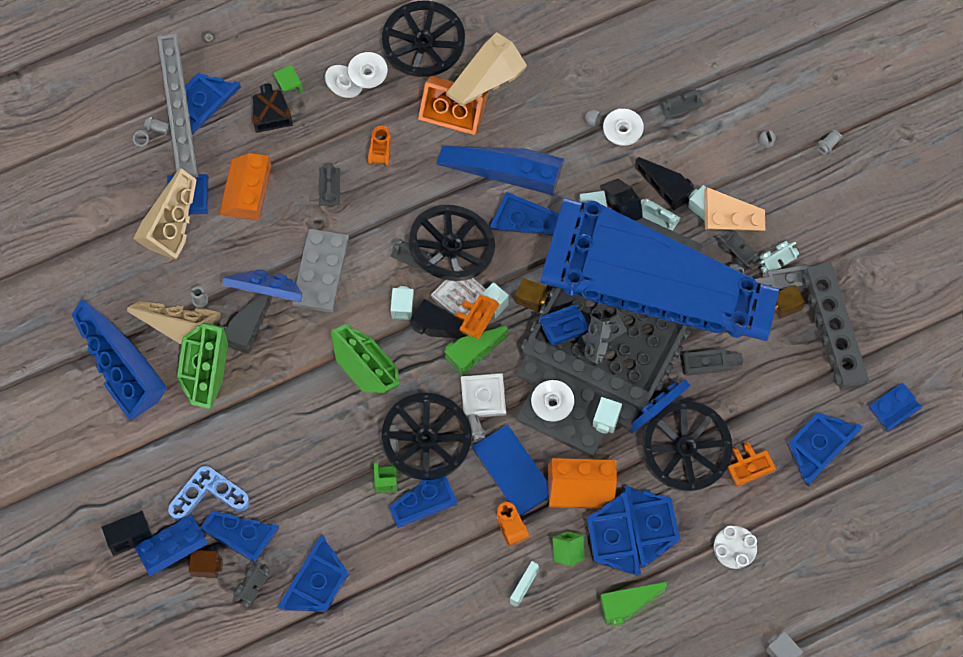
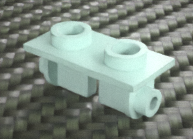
(659, 214)
(784, 252)

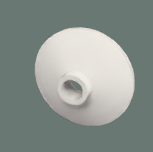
(365, 63)
(340, 83)
(626, 120)
(554, 391)

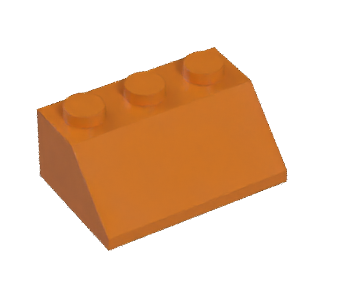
(446, 112)
(246, 186)
(581, 483)

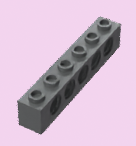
(825, 275)

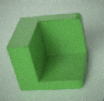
(288, 79)
(385, 478)
(568, 548)

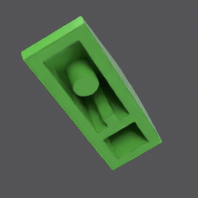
(469, 351)
(626, 603)

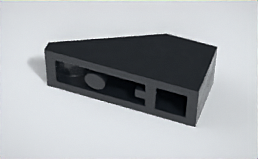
(666, 182)
(623, 199)
(436, 322)

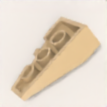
(491, 66)
(166, 221)
(173, 321)

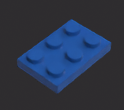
(171, 545)

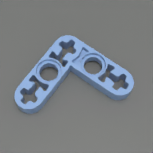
(211, 487)

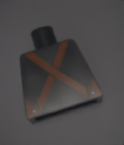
(270, 110)

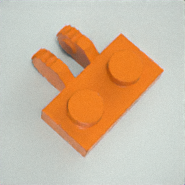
(478, 317)
(751, 468)

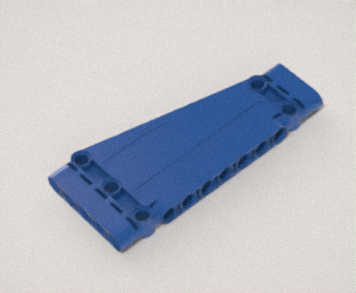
(652, 274)

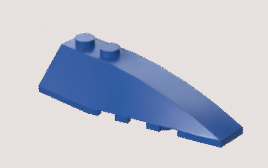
(508, 165)
(126, 371)

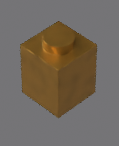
(531, 295)
(789, 302)

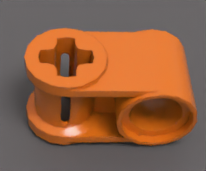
(380, 149)
(512, 527)

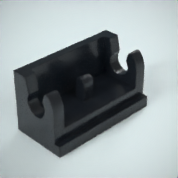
(126, 533)

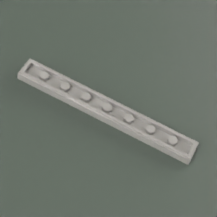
(177, 104)

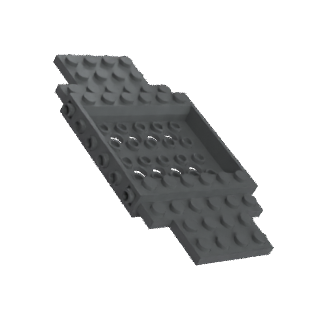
(601, 379)

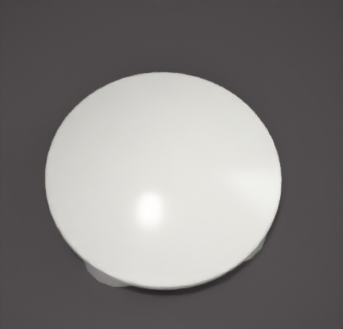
(735, 547)

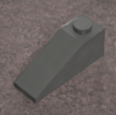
(245, 325)

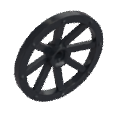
(423, 36)
(451, 244)
(426, 431)
(692, 444)

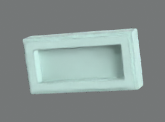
(524, 584)

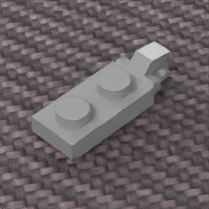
(784, 278)

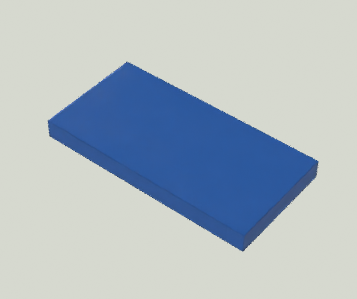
(512, 470)

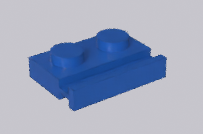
(564, 325)
(895, 407)

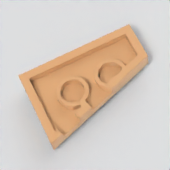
(729, 213)

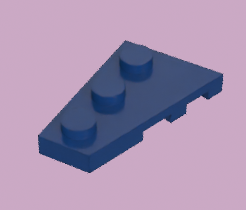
(524, 216)
(661, 402)
(423, 501)
(239, 534)

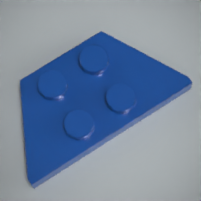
(206, 96)
(263, 283)
(820, 443)
(652, 524)
(613, 536)
(316, 581)

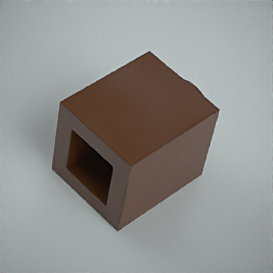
(205, 564)

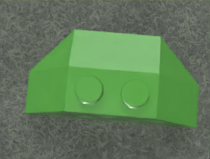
(364, 360)
(203, 364)

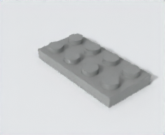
(321, 270)

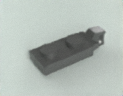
(710, 361)

